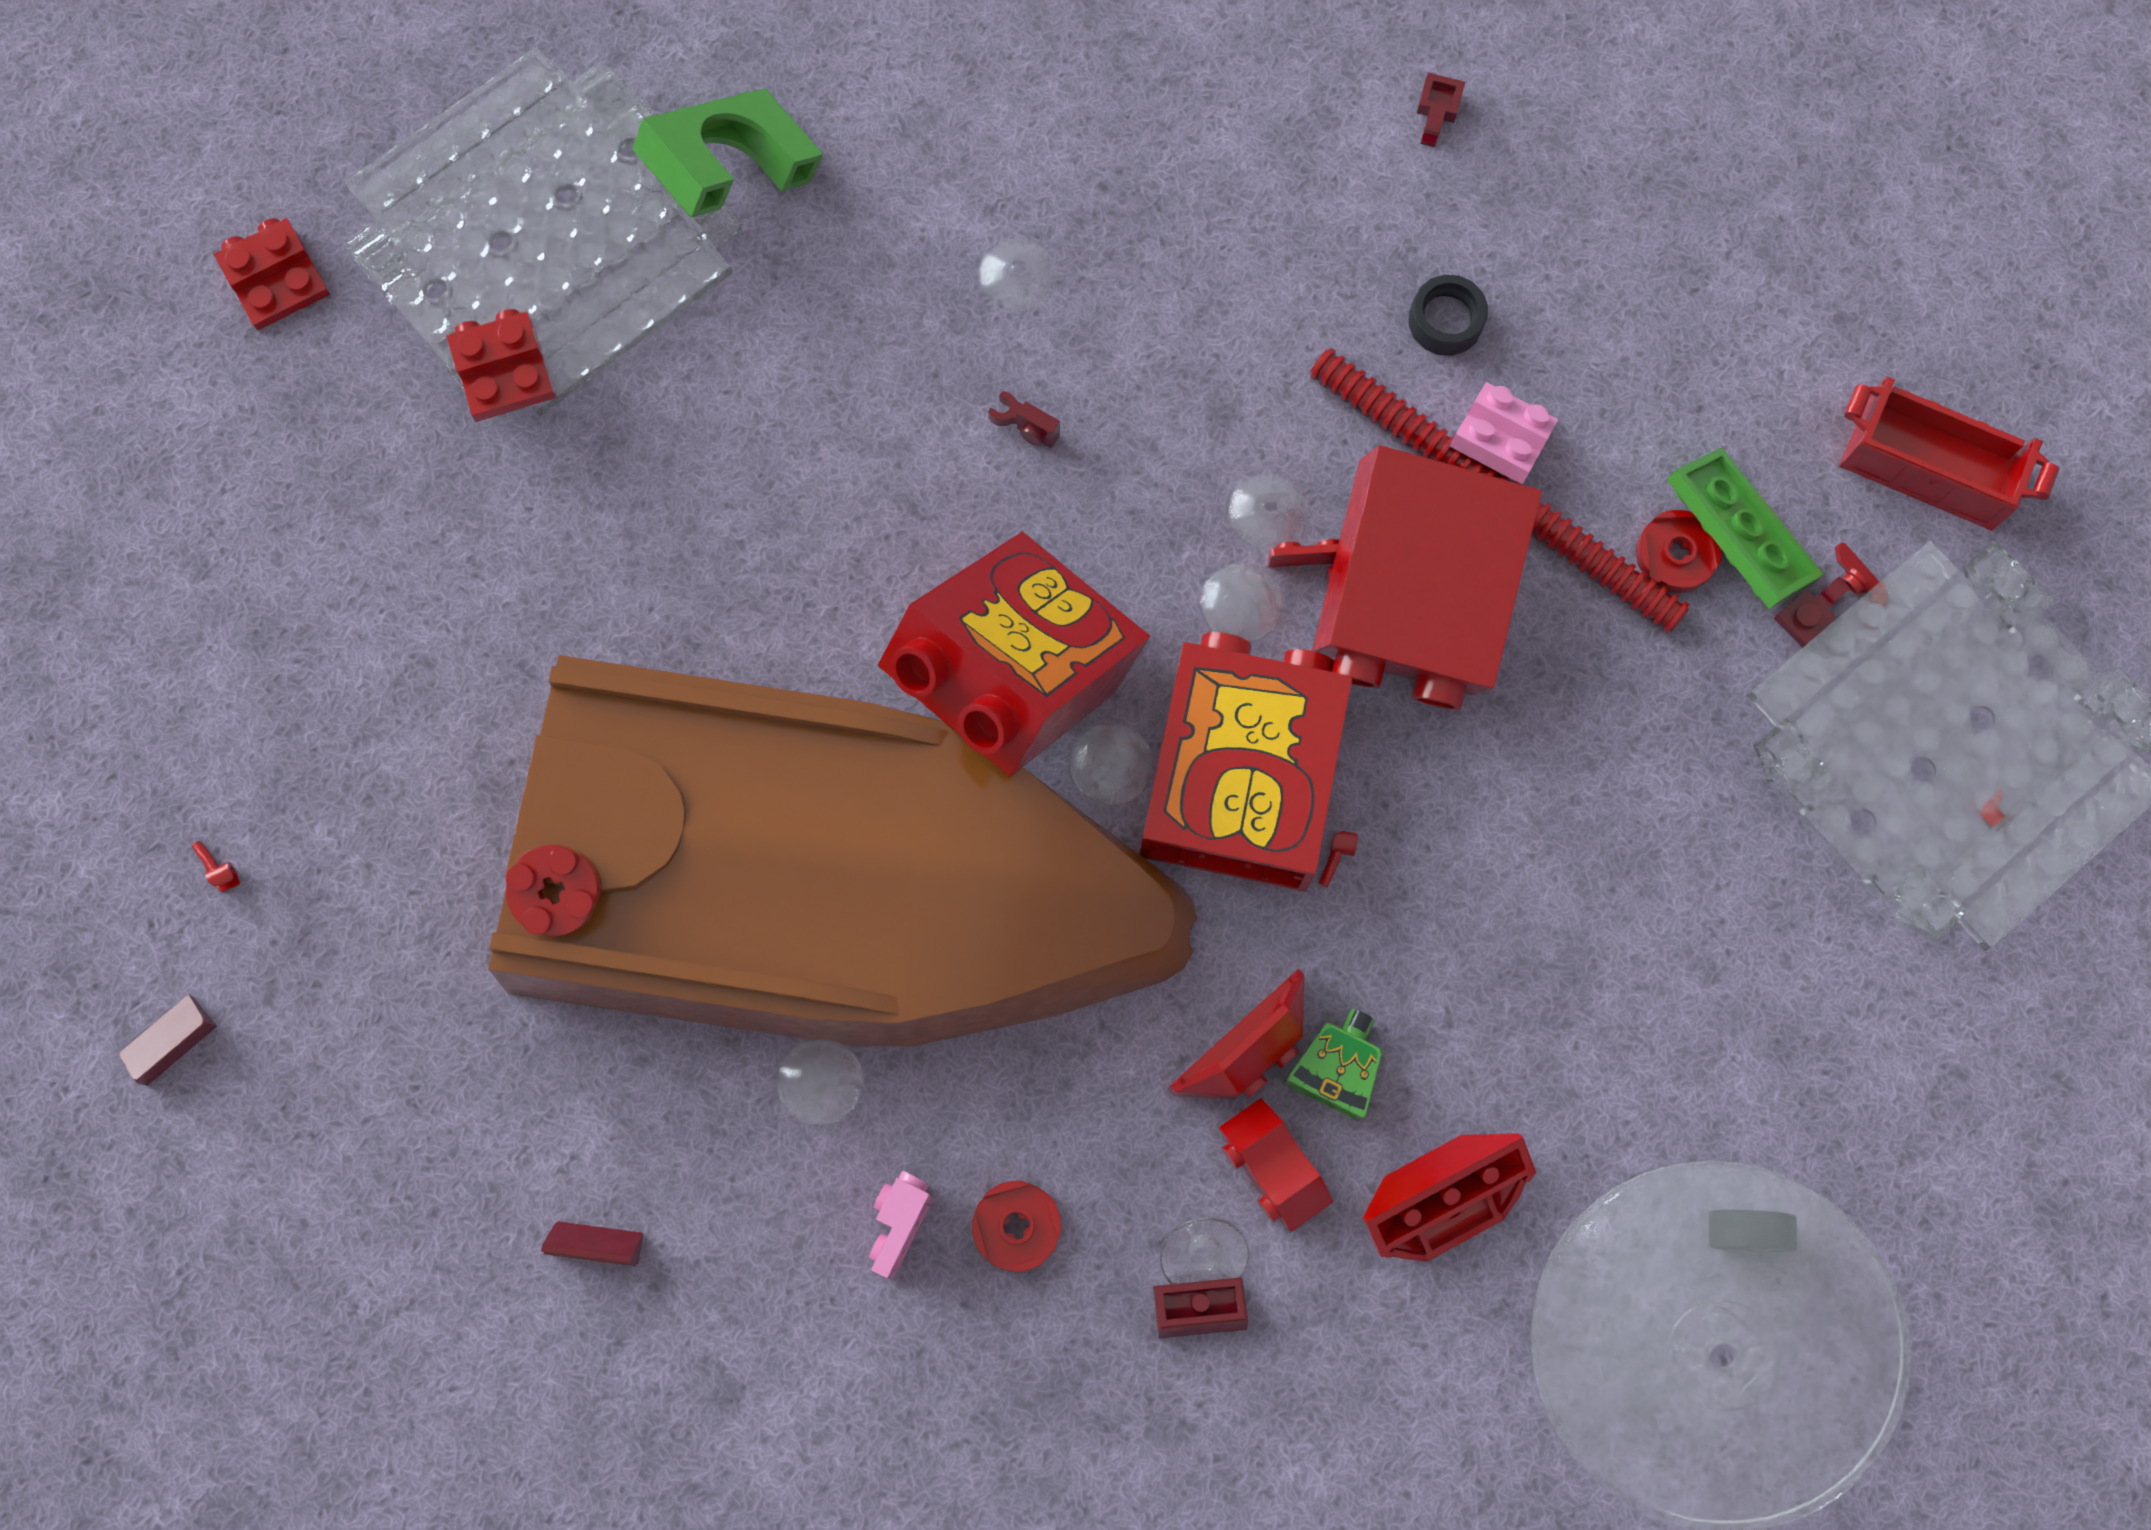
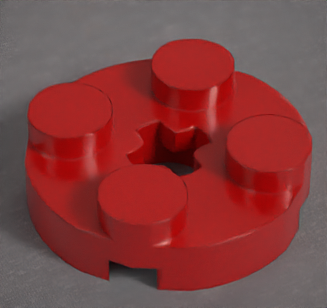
(1658, 563)
(528, 879)
(994, 1213)

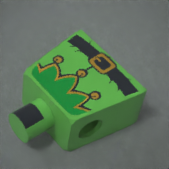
(1339, 1066)

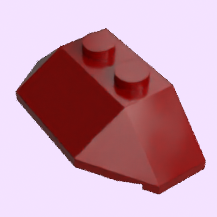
(1250, 1048)
(1448, 1195)

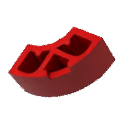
(1275, 1164)

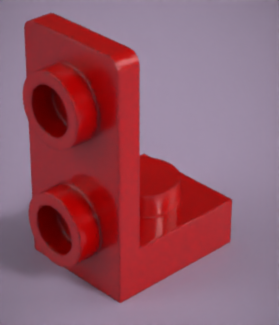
(1295, 555)

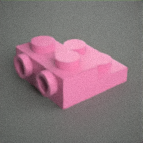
(1504, 432)
(903, 1210)

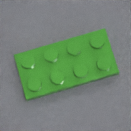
(1744, 527)

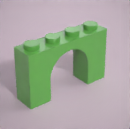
(751, 122)

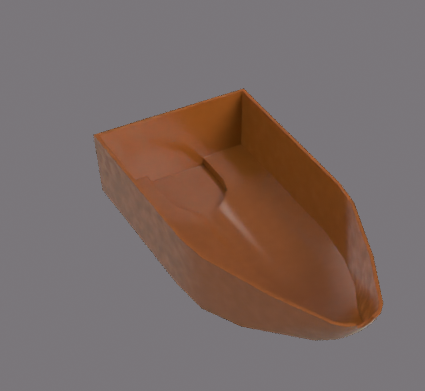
(819, 869)

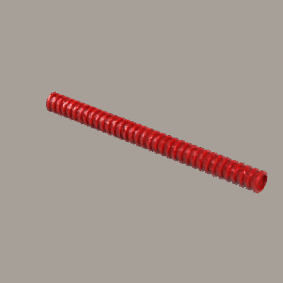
(1547, 525)

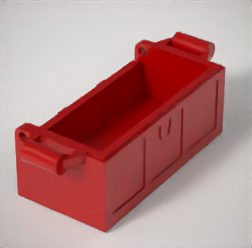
(1942, 455)

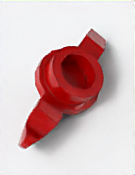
(1857, 575)

